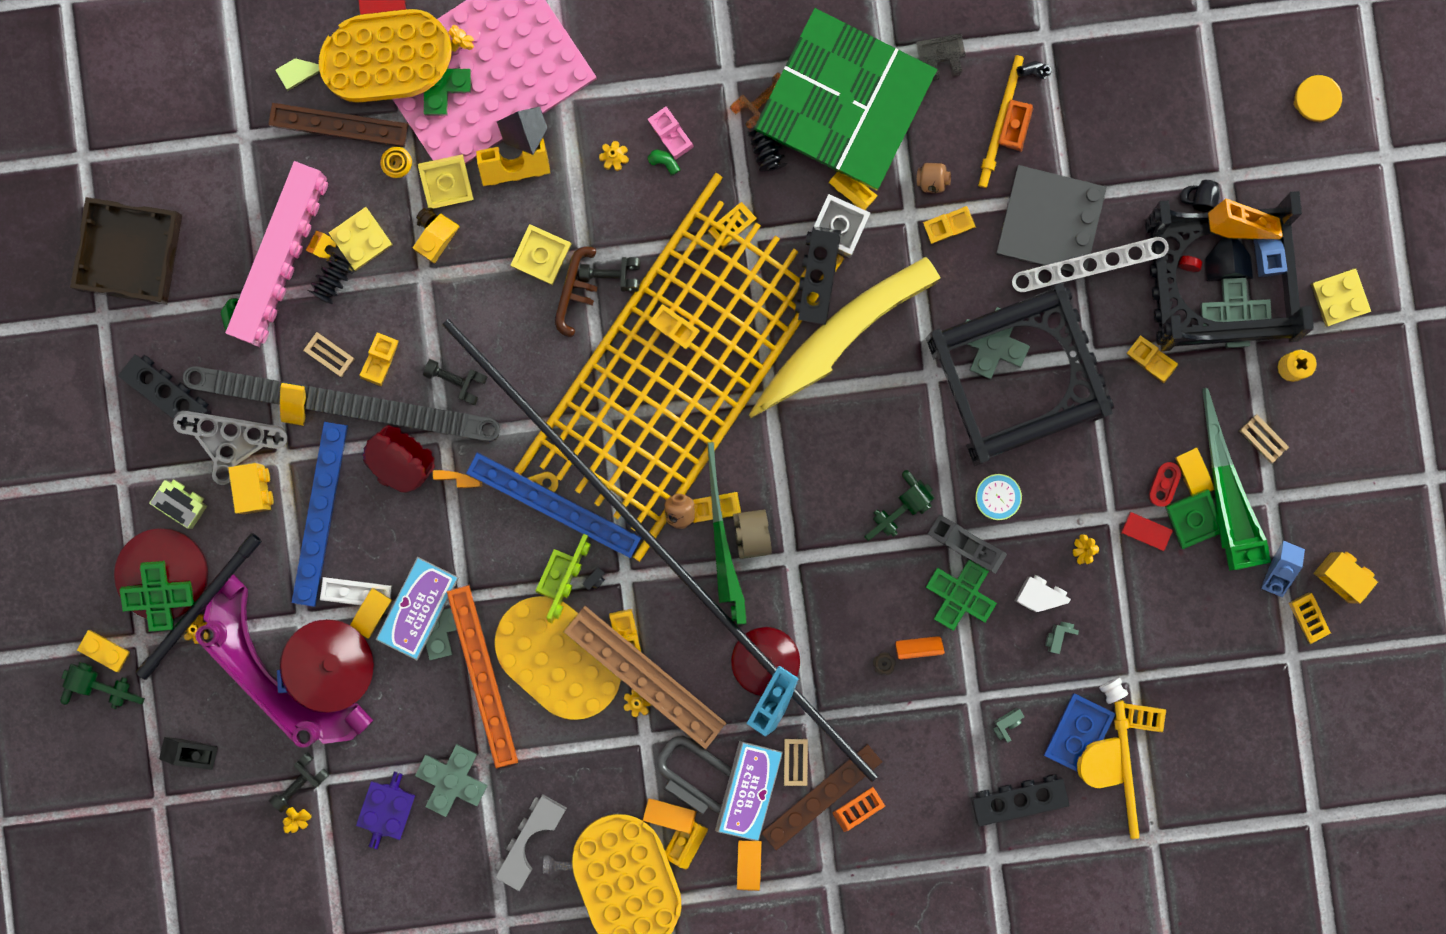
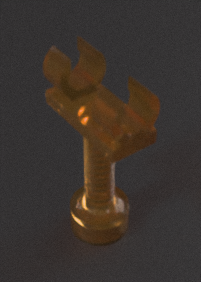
(739, 104)

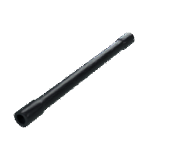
(199, 605)

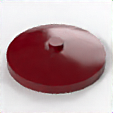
(182, 560)
(326, 666)

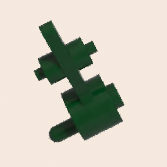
(914, 499)
(82, 680)

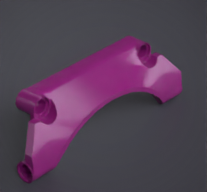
(237, 656)

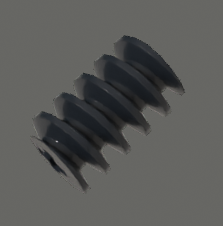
(767, 150)
(331, 278)

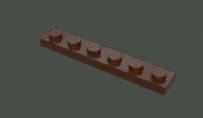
(338, 125)
(818, 799)

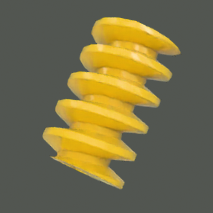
(1297, 365)

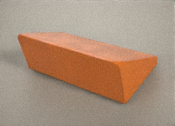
(1016, 125)
(919, 647)

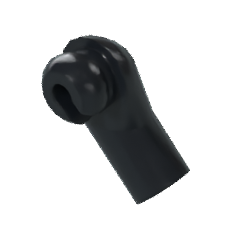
(1034, 69)

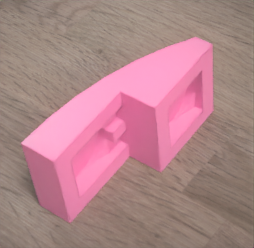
(670, 133)

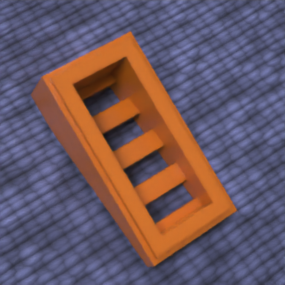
(842, 821)

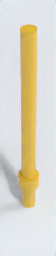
(989, 163)
(1121, 724)

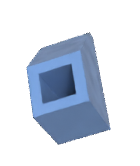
(1270, 257)
(1283, 568)

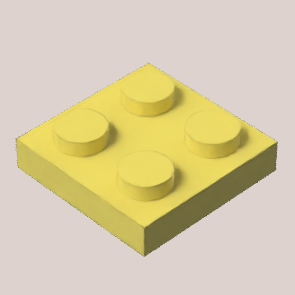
(445, 181)
(360, 238)
(541, 254)
(1340, 297)

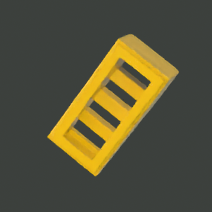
(751, 218)
(1309, 598)
(1138, 725)

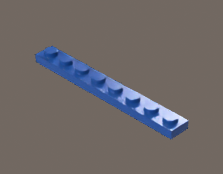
(553, 505)
(319, 514)

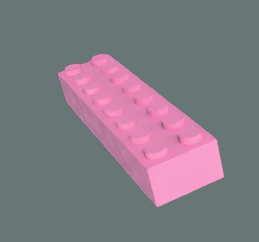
(277, 254)

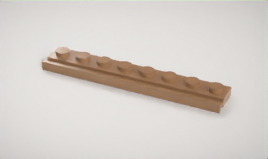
(644, 677)

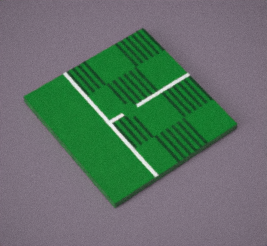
(845, 99)

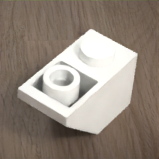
(1039, 597)

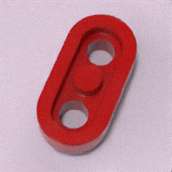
(1165, 485)

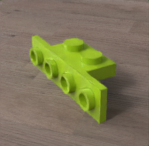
(558, 576)

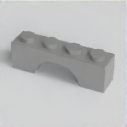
(515, 867)

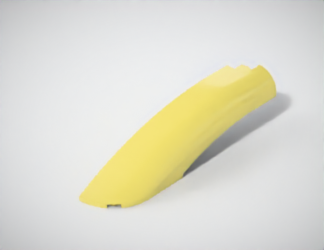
(821, 350)

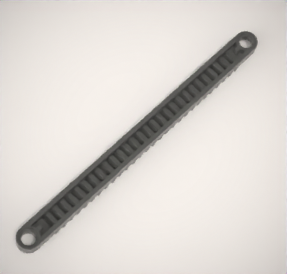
(345, 404)

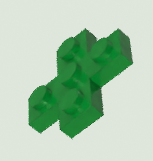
(451, 82)
(961, 595)
(156, 596)

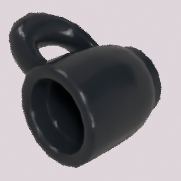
(1205, 198)

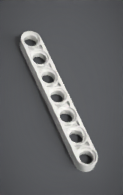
(1102, 266)

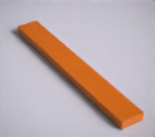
(482, 676)

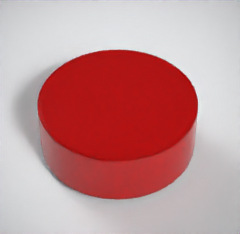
(1190, 263)

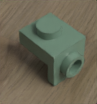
(1055, 639)

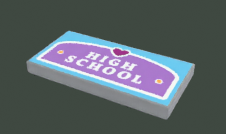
(417, 608)
(748, 791)

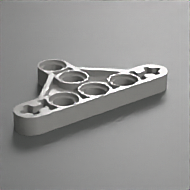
(239, 442)

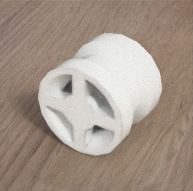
(1113, 690)

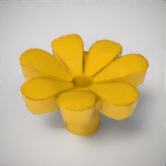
(459, 39)
(617, 158)
(1085, 549)
(199, 622)
(631, 705)
(295, 820)

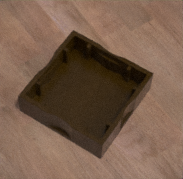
(126, 251)

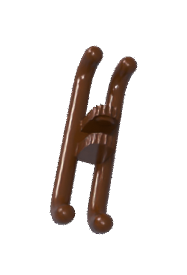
(569, 283)

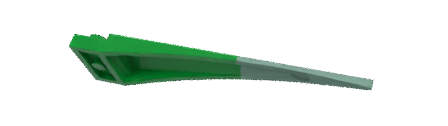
(1238, 525)
(728, 585)

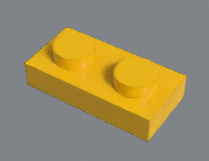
(855, 191)
(103, 651)

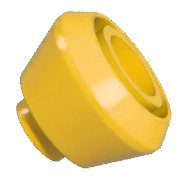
(398, 156)

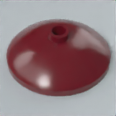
(775, 646)

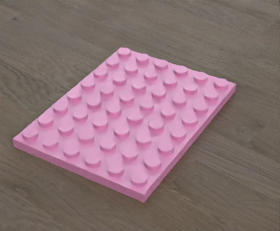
(516, 64)

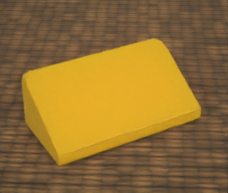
(684, 845)

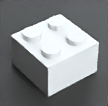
(845, 217)

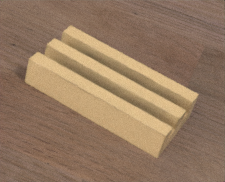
(345, 366)
(1278, 452)
(795, 782)

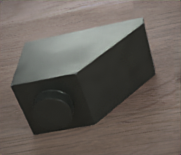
(188, 753)

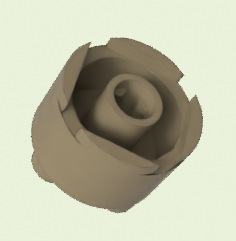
(752, 534)

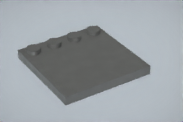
(1050, 218)

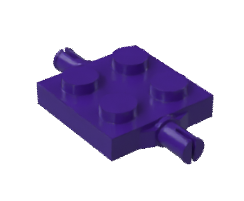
(385, 810)

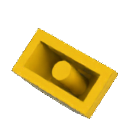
(435, 238)

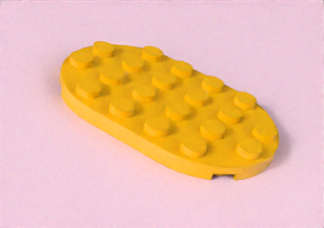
(385, 55)
(550, 662)
(625, 877)

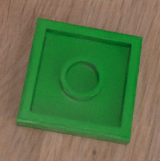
(1194, 518)

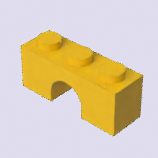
(497, 169)

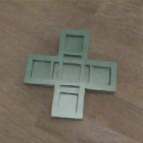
(1236, 307)
(993, 349)
(438, 642)
(451, 780)

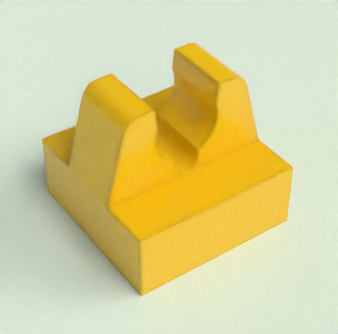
(318, 244)

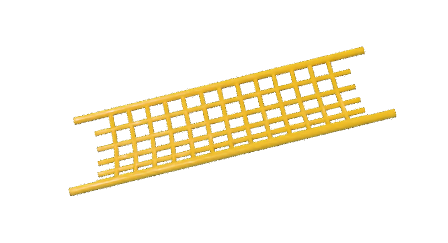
(668, 357)

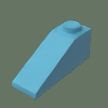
(773, 702)

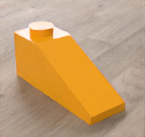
(1240, 221)

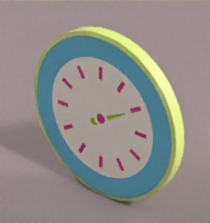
(998, 497)

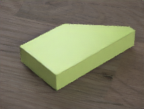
(297, 72)

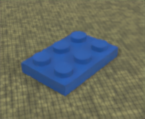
(1078, 727)

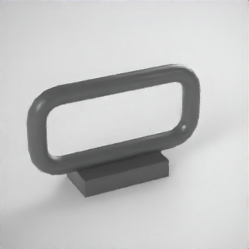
(682, 789)

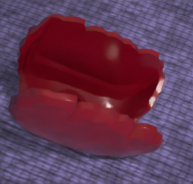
(398, 459)

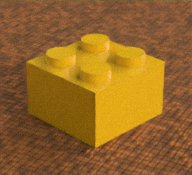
(250, 488)
(1346, 577)

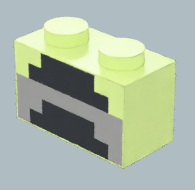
(178, 503)

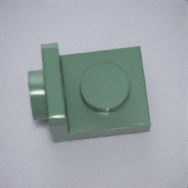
(1009, 720)

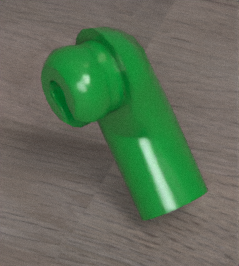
(662, 157)
(227, 311)

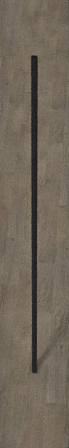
(654, 544)

